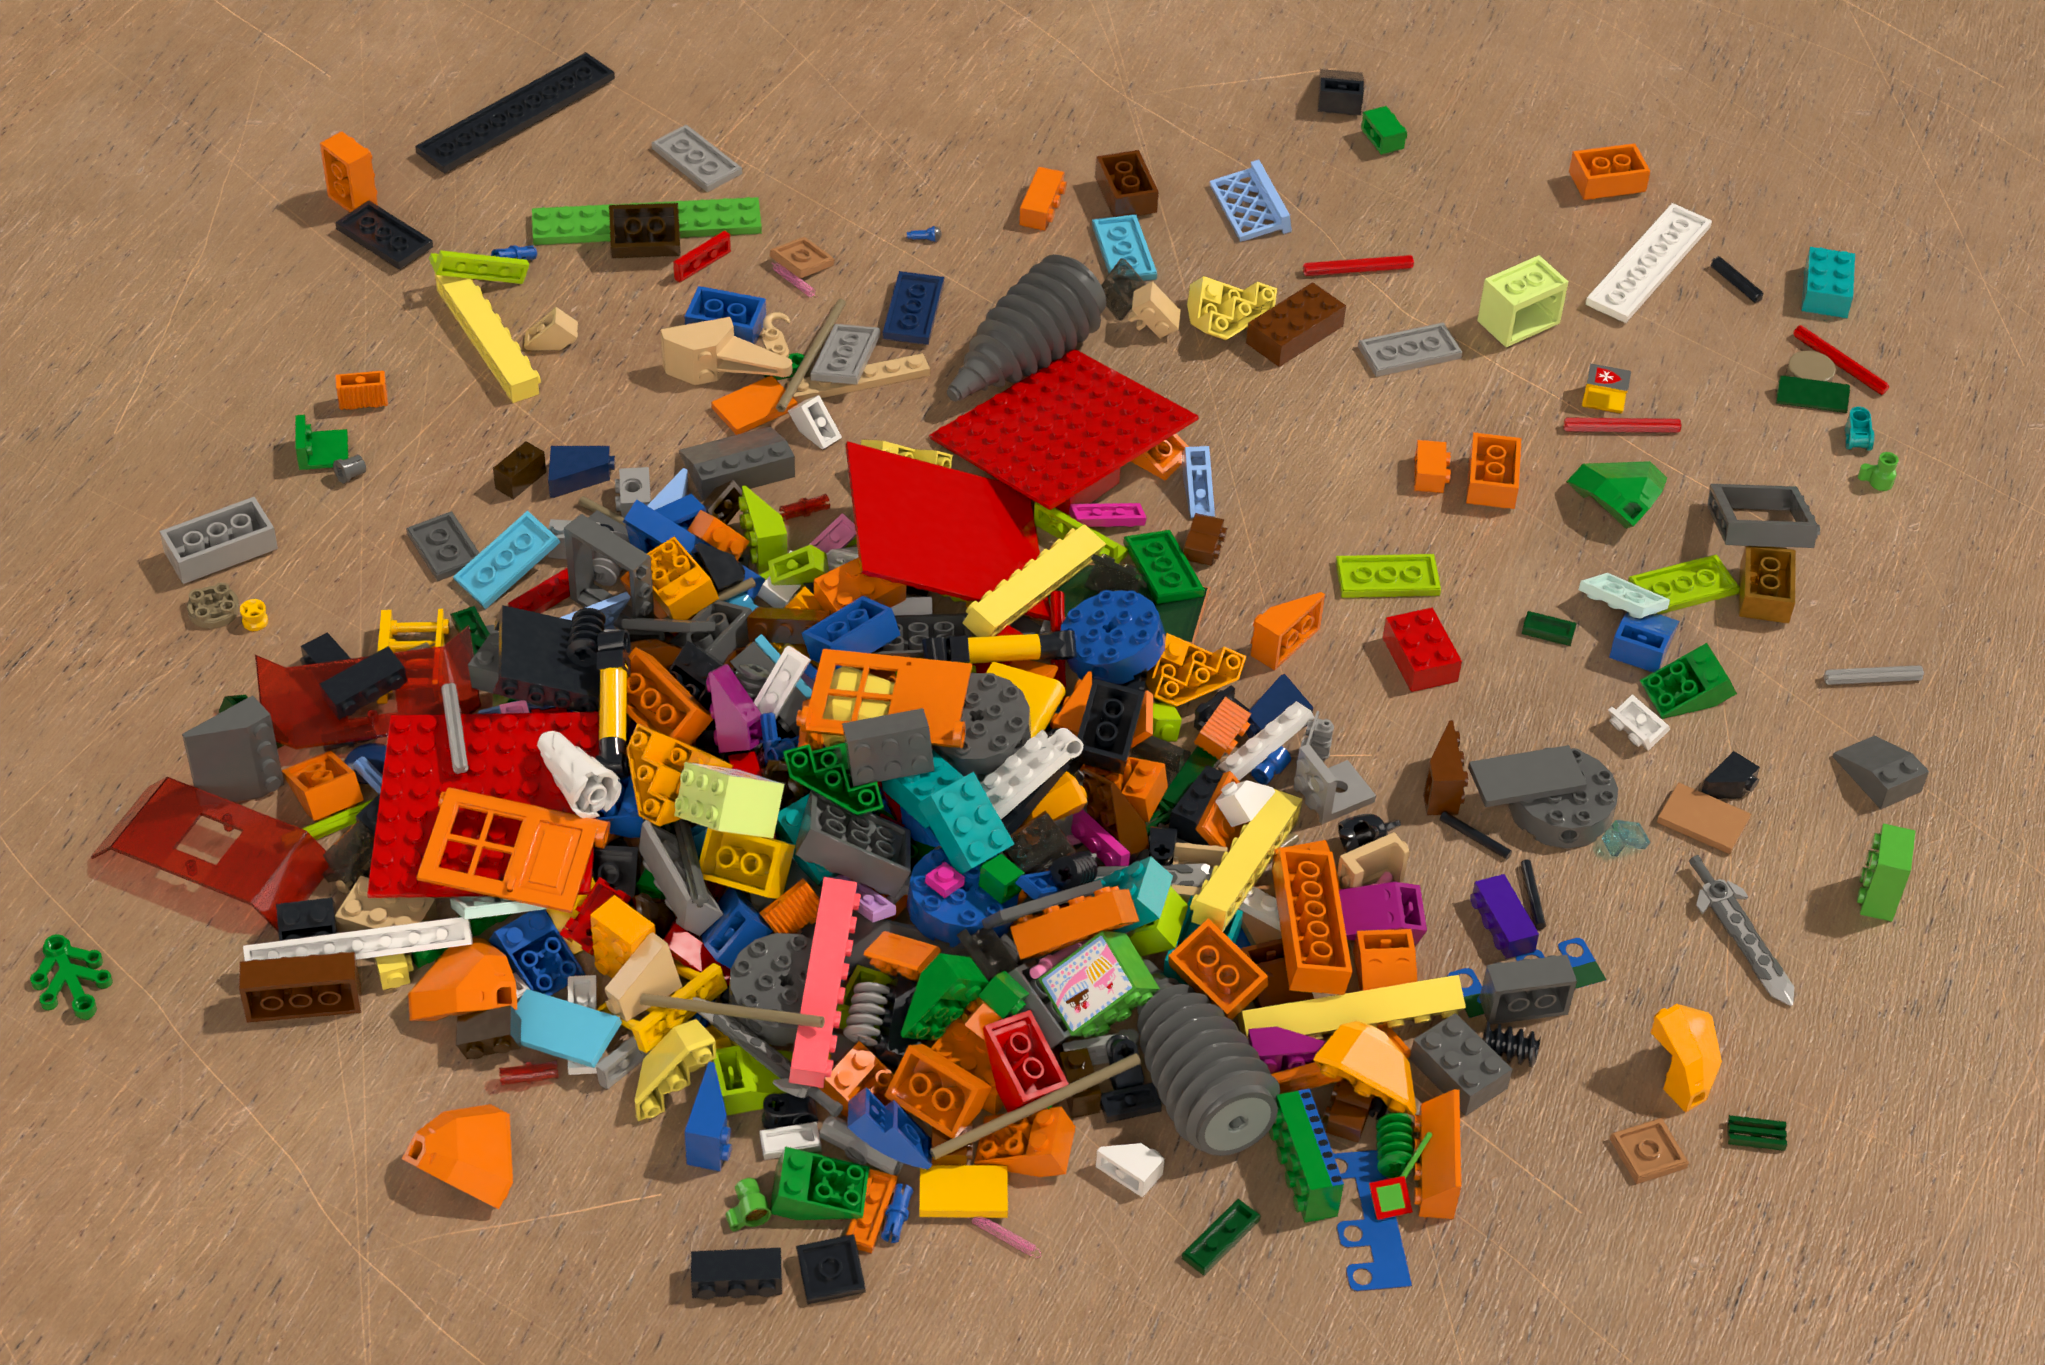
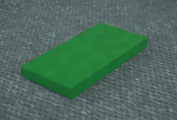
(1163, 566)

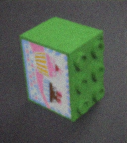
(1099, 984)

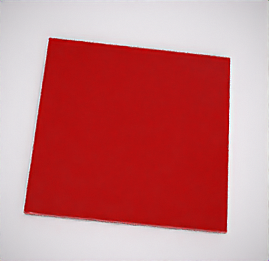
(1063, 428)
(938, 526)
(500, 764)

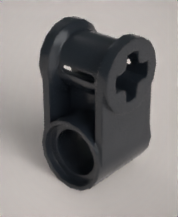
(1162, 844)
(1130, 1077)
(789, 1110)

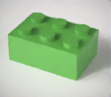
(1886, 872)

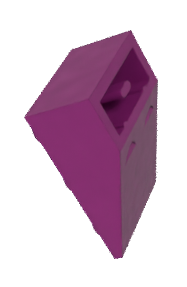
(734, 712)
(1383, 908)
(1283, 1048)

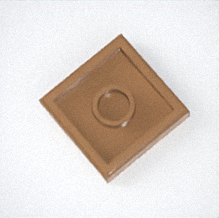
(801, 257)
(1649, 1151)

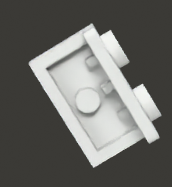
(1639, 722)

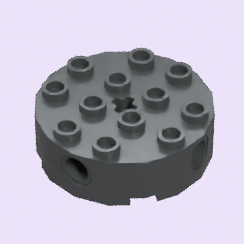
(995, 723)
(1574, 817)
(771, 977)

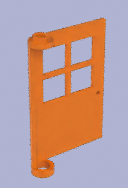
(925, 684)
(544, 863)

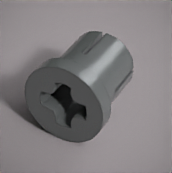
(349, 468)

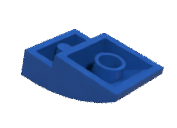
(889, 1130)

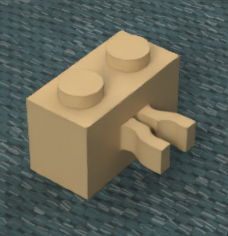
(1154, 310)

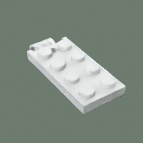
(1029, 768)

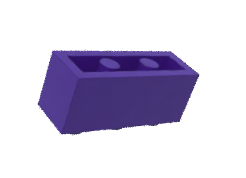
(1504, 916)

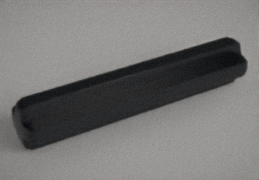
(1737, 279)

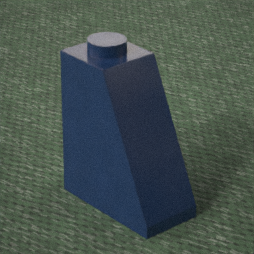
(578, 468)
(1274, 703)

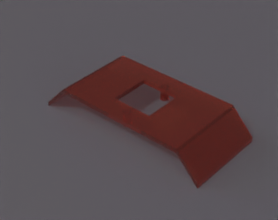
(306, 721)
(261, 868)

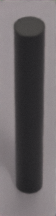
(1475, 835)
(1533, 894)

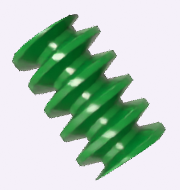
(1394, 1144)

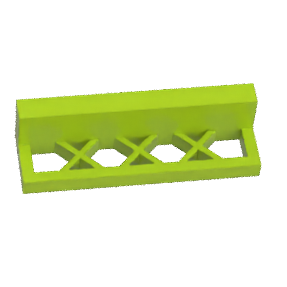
(479, 266)
(1059, 524)

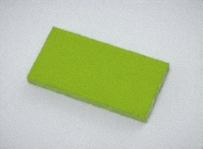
(1388, 575)
(1689, 582)

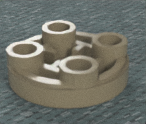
(1811, 366)
(213, 606)

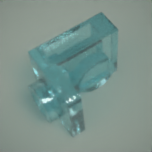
(1624, 834)

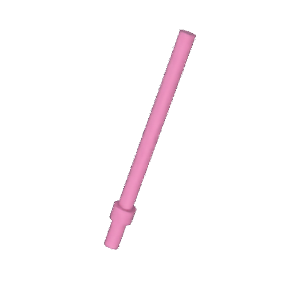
(1050, 961)

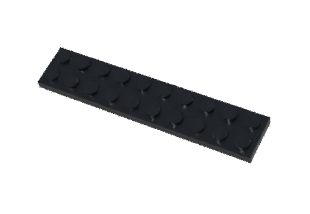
(514, 112)

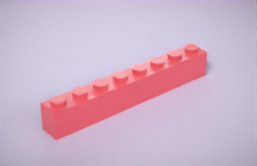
(823, 981)

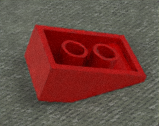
(1021, 1060)

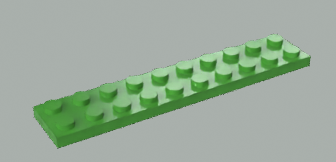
(696, 219)

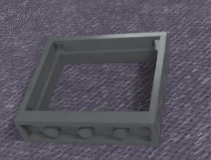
(1736, 532)
(580, 539)

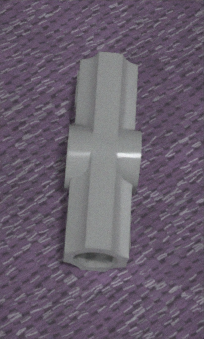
(837, 1133)

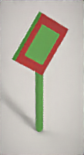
(1391, 1195)

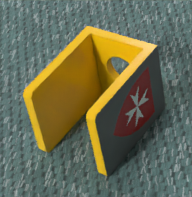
(1606, 388)

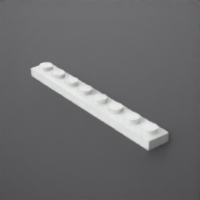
(371, 942)

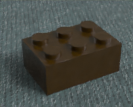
(644, 230)

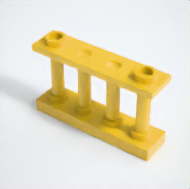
(391, 627)
(661, 1020)

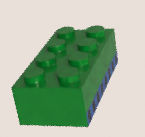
(1306, 1156)

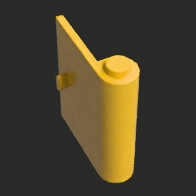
(1040, 692)

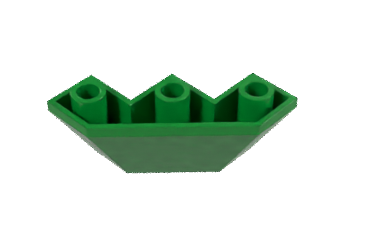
(1620, 487)
(829, 776)

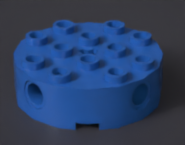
(1115, 636)
(961, 910)

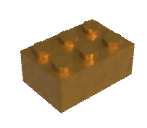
(1767, 583)

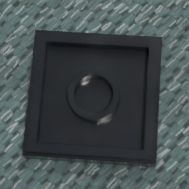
(830, 1269)

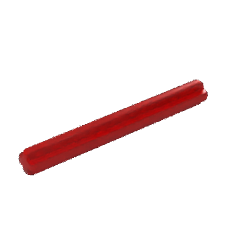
(1358, 265)
(1841, 360)
(1649, 425)
(1057, 619)

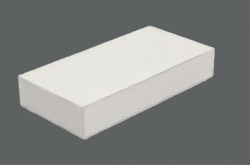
(799, 1136)

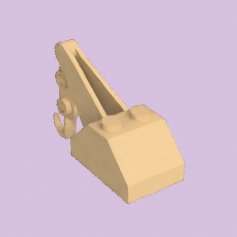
(709, 349)

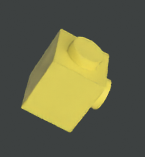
(394, 970)

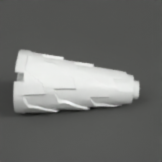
(580, 778)

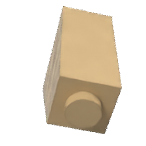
(647, 972)

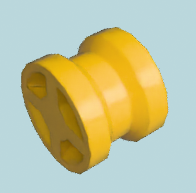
(254, 615)

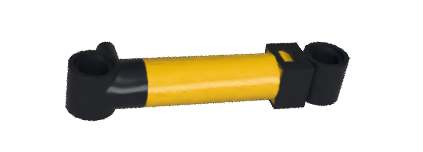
(965, 649)
(614, 669)

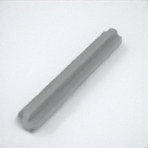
(1873, 675)
(454, 728)

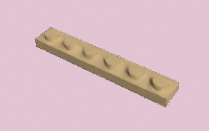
(872, 376)

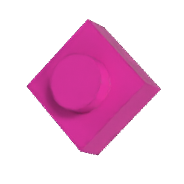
(944, 880)

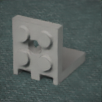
(1320, 783)

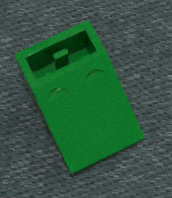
(1689, 684)
(942, 996)
(817, 1187)

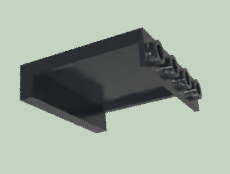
(536, 664)

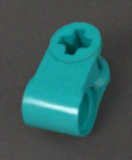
(1859, 429)

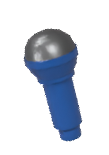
(933, 234)

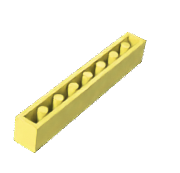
(489, 337)
(1033, 583)
(1245, 861)
(1373, 1007)

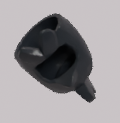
(1363, 829)

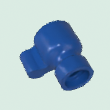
(1272, 765)

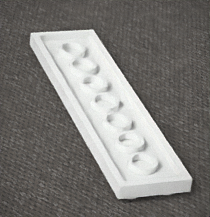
(1648, 263)

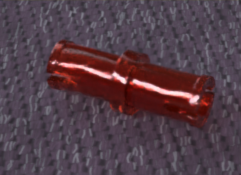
(804, 507)
(528, 1073)

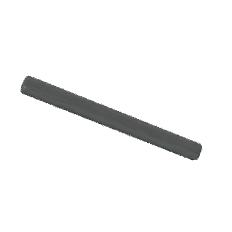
(690, 862)

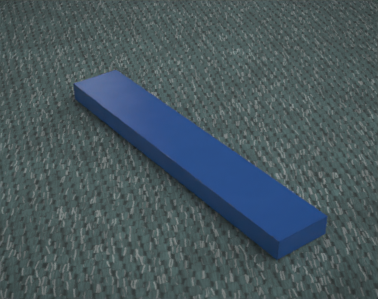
(661, 529)

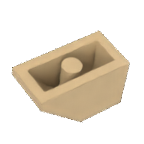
(552, 332)

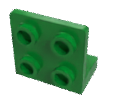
(319, 448)

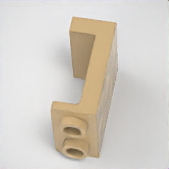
(1195, 854)
(1370, 861)

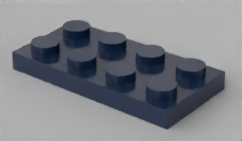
(913, 308)

